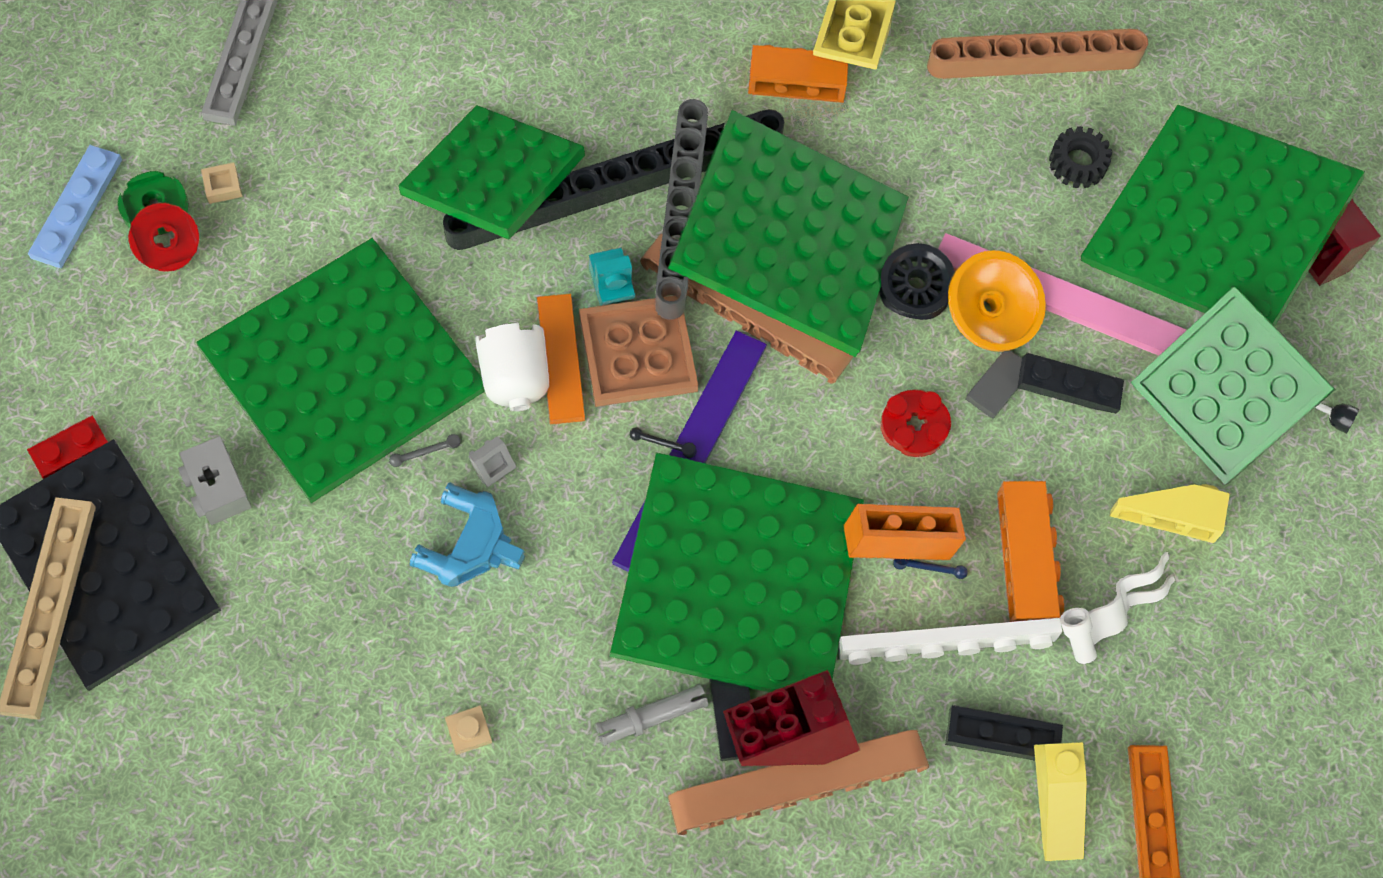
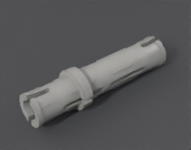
(650, 715)

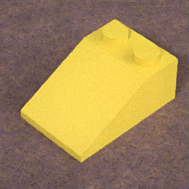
(855, 31)

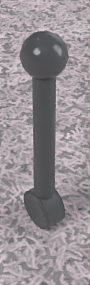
(452, 441)

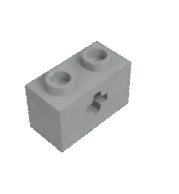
(209, 462)

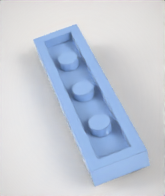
(75, 206)

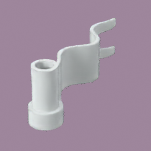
(1089, 627)

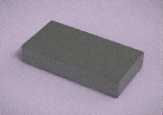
(996, 384)

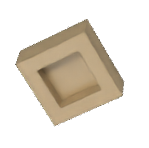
(221, 183)
(468, 730)

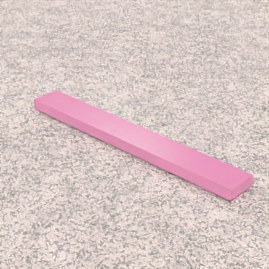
(1086, 306)

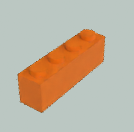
(1028, 551)

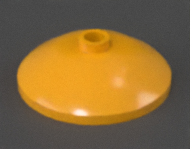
(1010, 290)

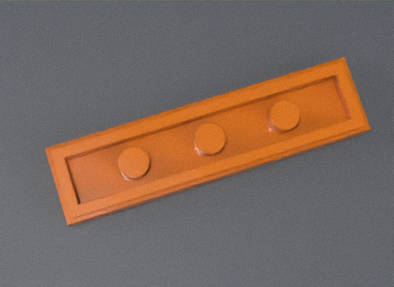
(564, 389)
(1153, 812)

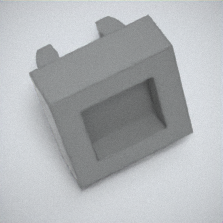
(492, 461)

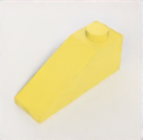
(1184, 510)
(1061, 799)

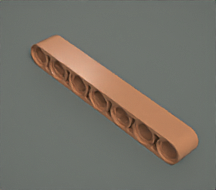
(1036, 53)
(811, 352)
(783, 785)

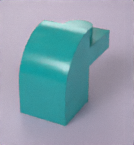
(611, 276)

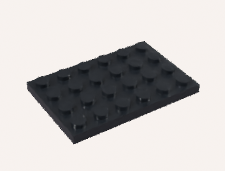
(133, 576)

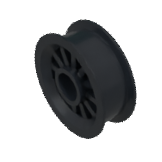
(920, 254)

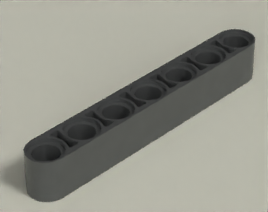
(680, 193)

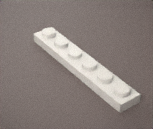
(962, 638)

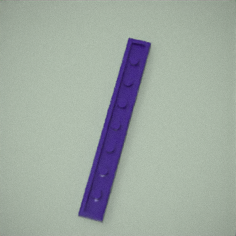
(708, 415)

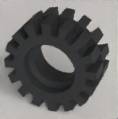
(1085, 142)

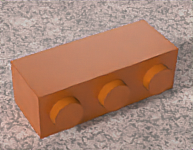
(796, 74)
(904, 532)

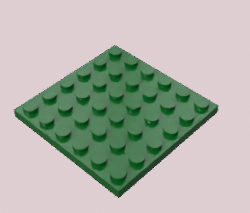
(1222, 213)
(790, 233)
(341, 368)
(735, 577)

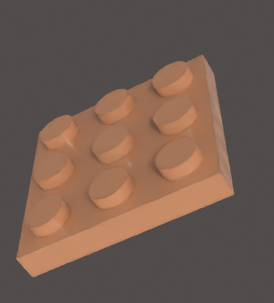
(636, 353)

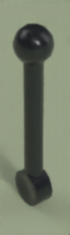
(688, 449)

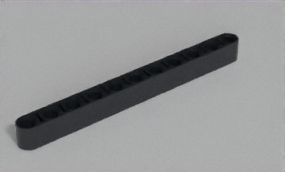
(603, 189)

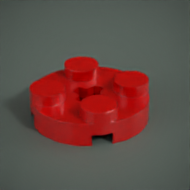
(154, 254)
(904, 437)

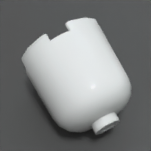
(513, 365)

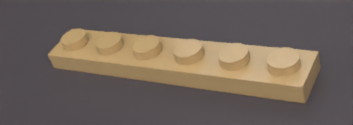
(46, 609)

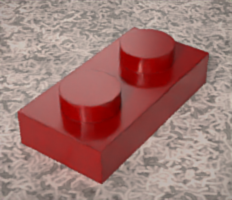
(67, 446)

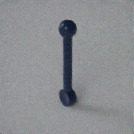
(959, 572)

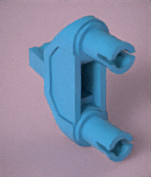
(479, 545)

